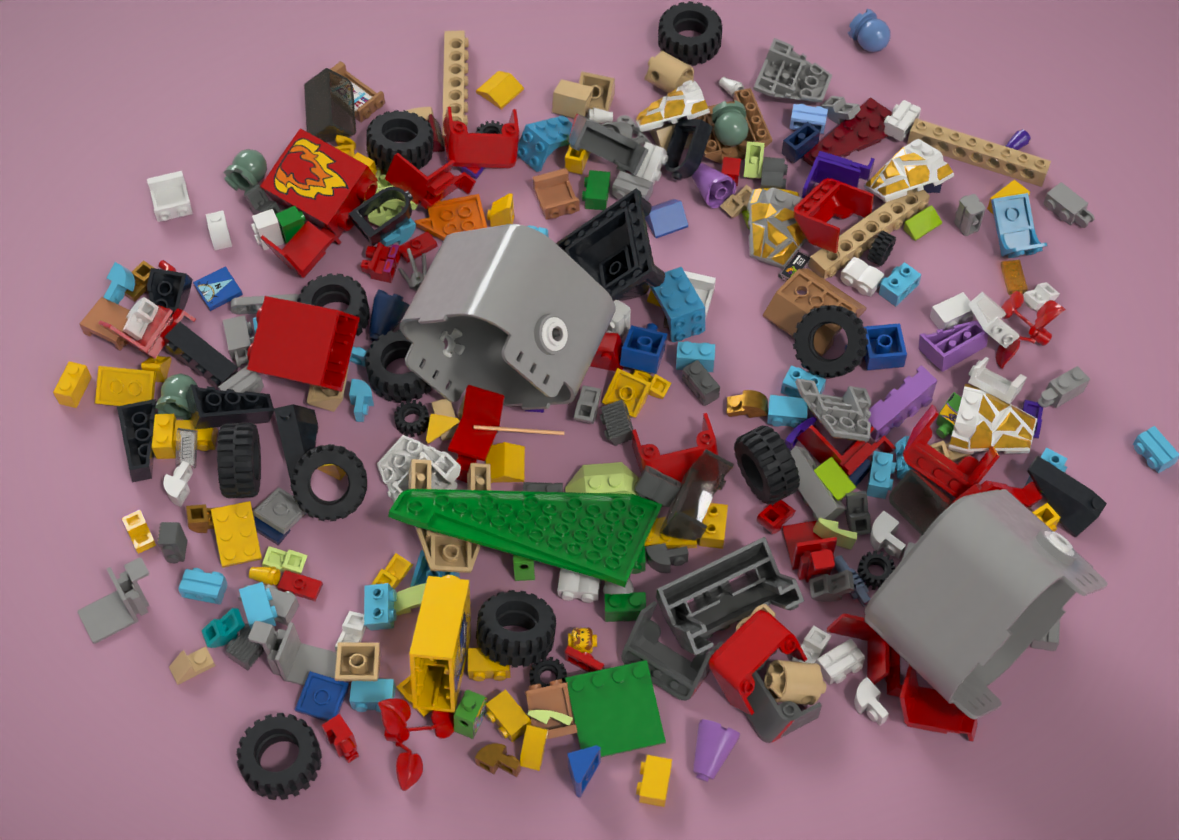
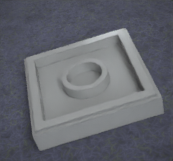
(279, 511)

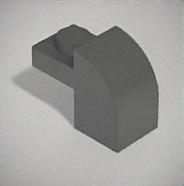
(259, 201)

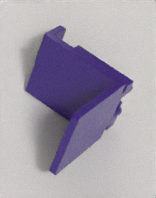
(836, 168)

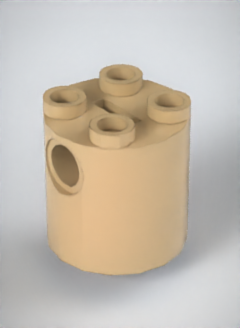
(668, 72)
(794, 682)

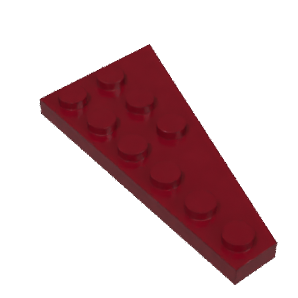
(854, 134)

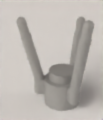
(416, 277)

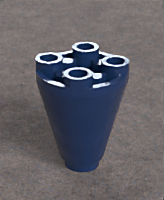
(386, 313)

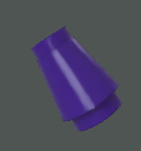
(1019, 140)

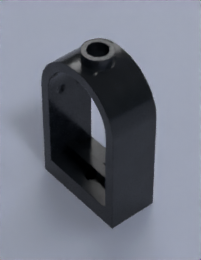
(696, 149)
(375, 236)

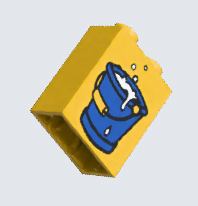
(440, 643)

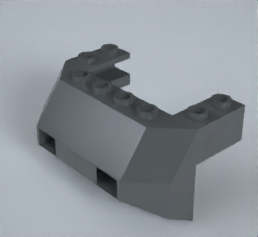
(723, 602)

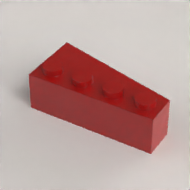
(608, 353)

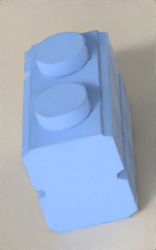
(814, 115)

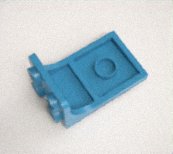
(542, 139)
(1015, 226)
(681, 305)

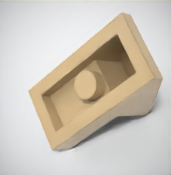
(191, 665)

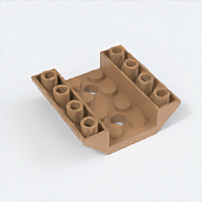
(756, 133)
(789, 307)

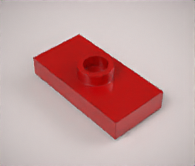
(418, 246)
(300, 585)
(582, 660)

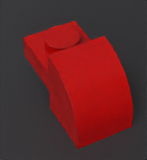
(775, 516)

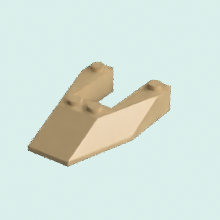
(441, 550)

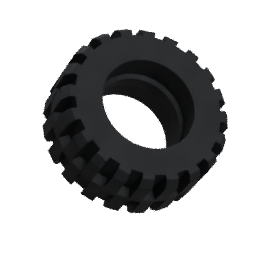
(695, 18)
(404, 127)
(338, 289)
(805, 341)
(387, 384)
(239, 460)
(766, 464)
(324, 509)
(511, 646)
(268, 733)

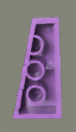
(902, 403)

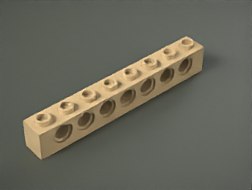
(454, 76)
(981, 152)
(862, 235)

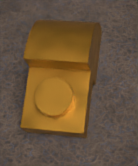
(141, 275)
(750, 403)
(199, 518)
(494, 756)

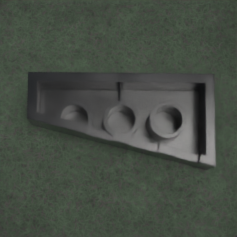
(198, 355)
(216, 407)
(137, 433)

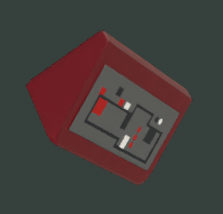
(437, 139)

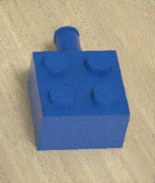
(885, 347)
(643, 348)

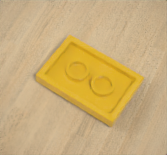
(124, 386)
(236, 534)

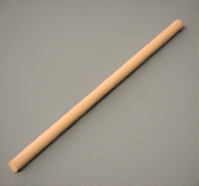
(518, 430)

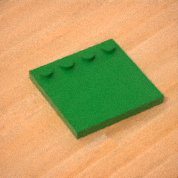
(616, 709)

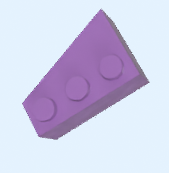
(953, 345)

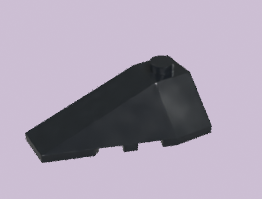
(169, 288)
(297, 432)
(1068, 497)

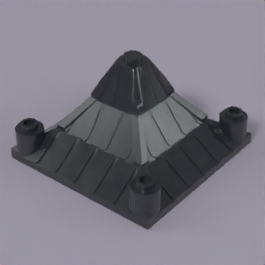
(617, 248)

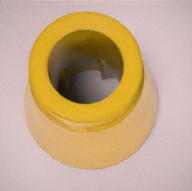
(267, 575)

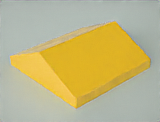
(500, 89)
(630, 389)
(507, 462)

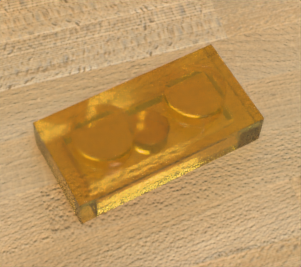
(1013, 276)

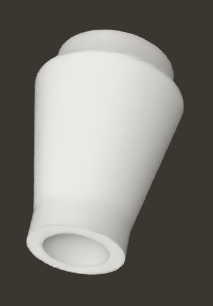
(730, 86)
(599, 115)

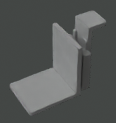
(118, 608)
(291, 657)

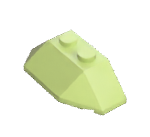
(603, 478)

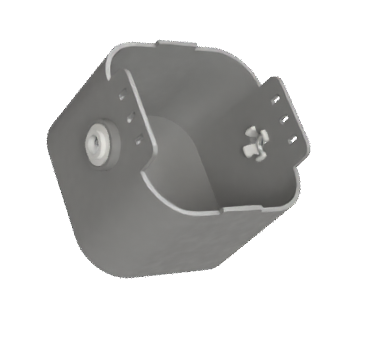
(512, 315)
(978, 595)

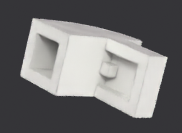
(882, 535)

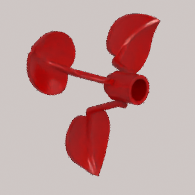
(1037, 332)
(394, 717)

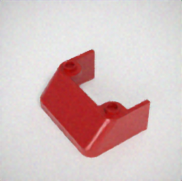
(481, 148)
(829, 200)
(678, 462)
(937, 467)
(746, 652)

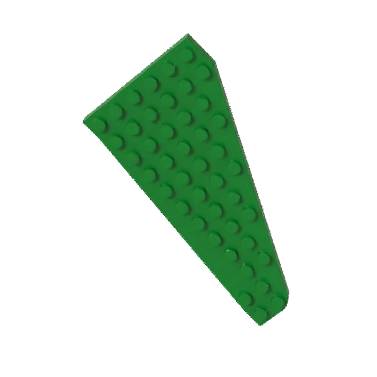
(569, 530)

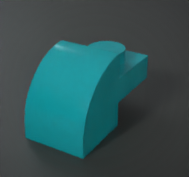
(222, 631)

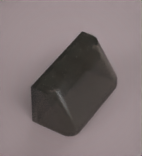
(329, 106)
(919, 500)

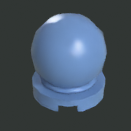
(869, 31)

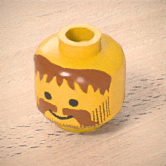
(582, 639)

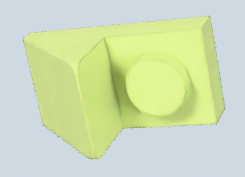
(754, 160)

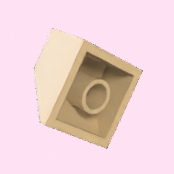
(357, 661)

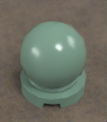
(730, 123)
(246, 170)
(173, 396)

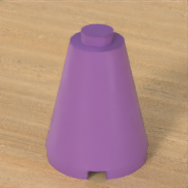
(713, 185)
(712, 748)

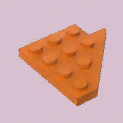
(453, 216)

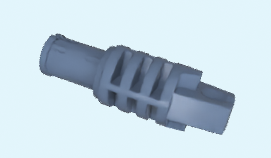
(860, 589)

